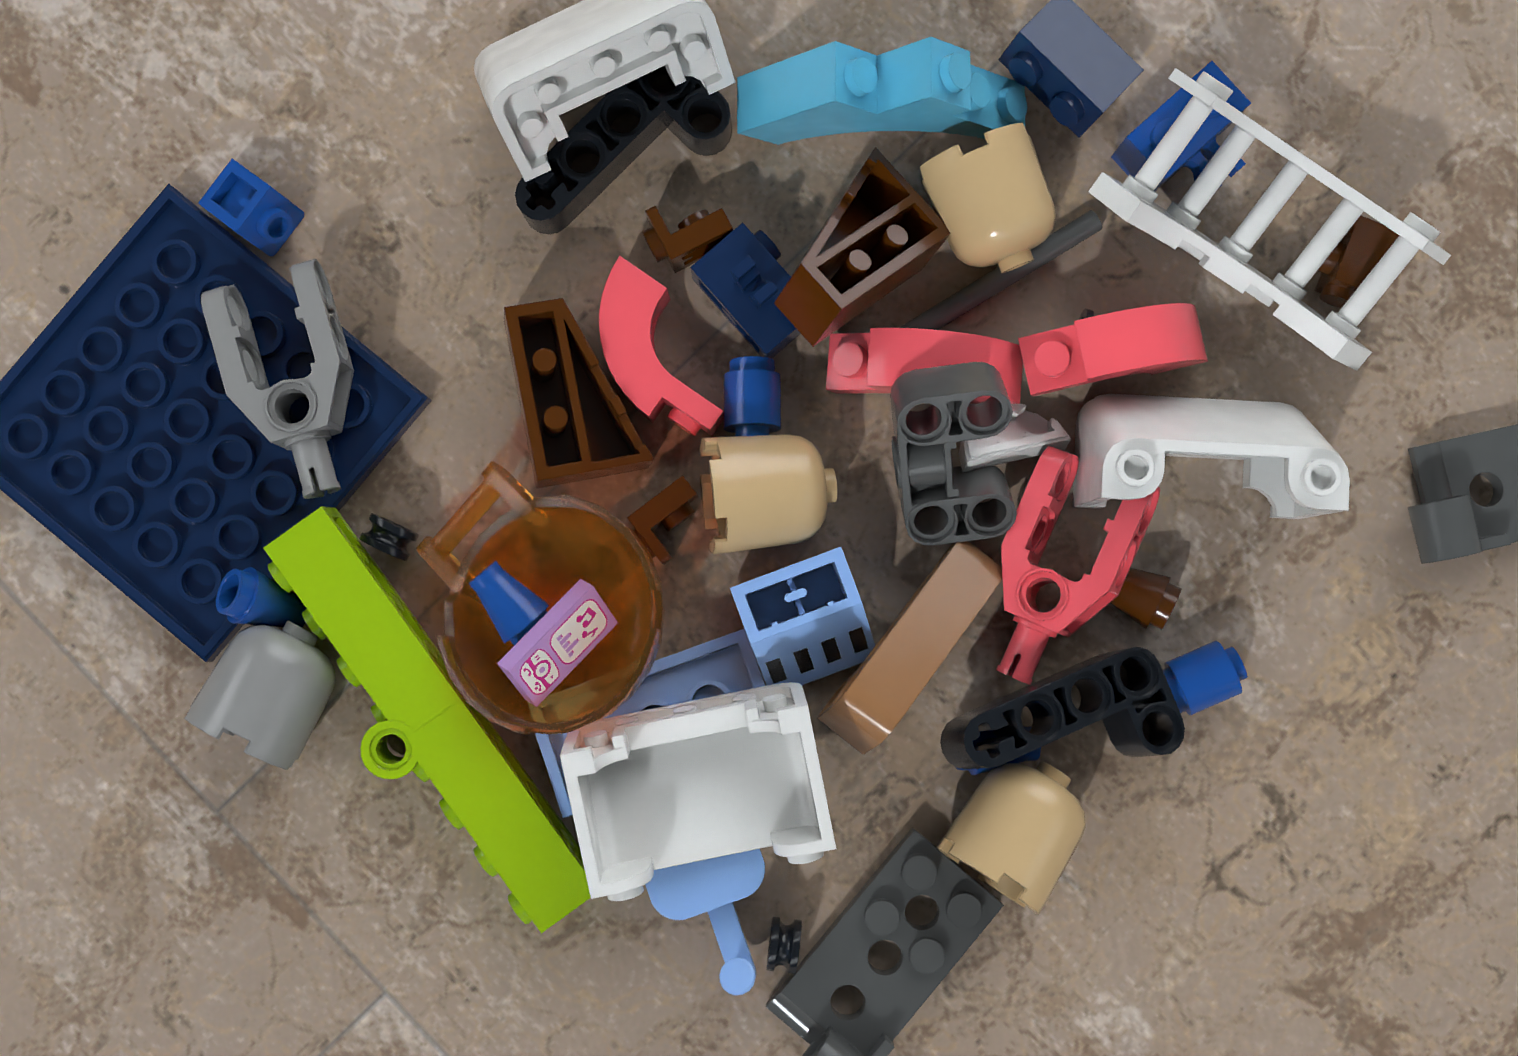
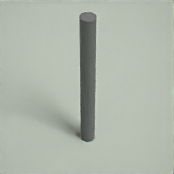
(995, 281)

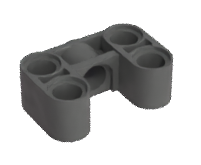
(924, 456)

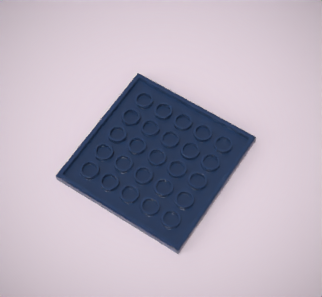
(139, 453)

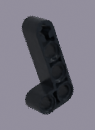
(617, 149)
(1055, 715)

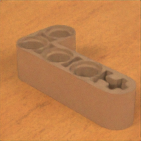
(912, 647)

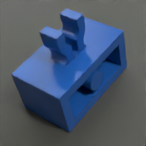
(1144, 139)

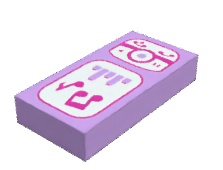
(558, 642)

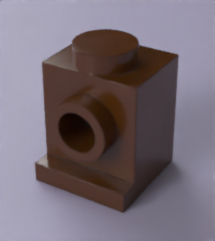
(1353, 260)

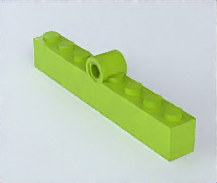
(419, 703)

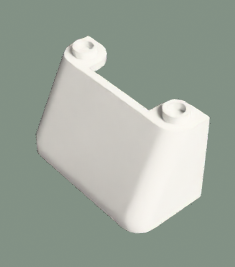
(587, 54)
(1285, 457)
(696, 786)

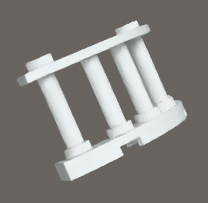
(1230, 257)

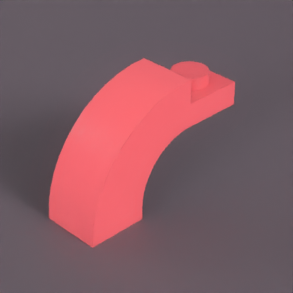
(627, 332)
(1113, 346)
(878, 358)

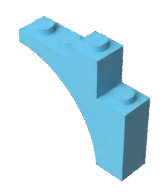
(852, 91)

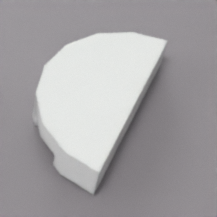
(1023, 438)

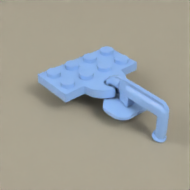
(713, 883)

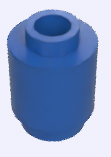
(752, 396)
(1205, 677)

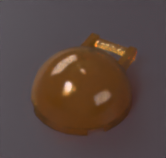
(548, 549)

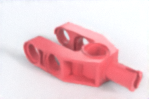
(1024, 578)

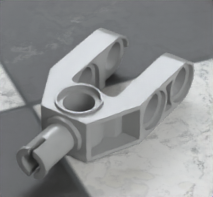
(269, 407)

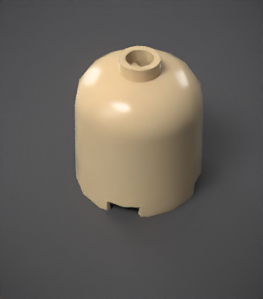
(992, 199)
(764, 491)
(1018, 831)

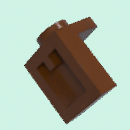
(691, 242)
(666, 509)

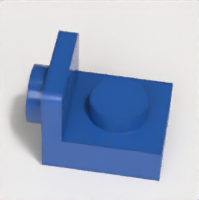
(252, 208)

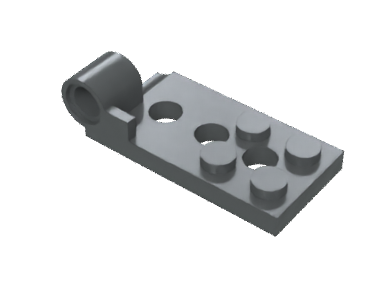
(1448, 519)
(878, 915)

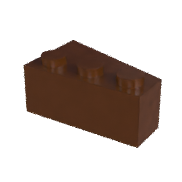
(863, 251)
(566, 404)

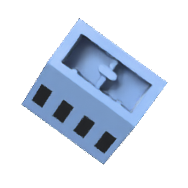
(805, 619)

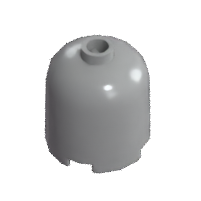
(266, 691)

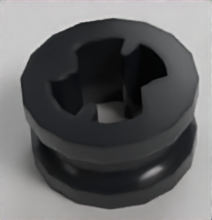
(389, 537)
(784, 945)

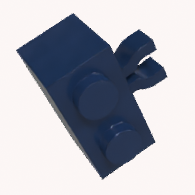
(743, 284)

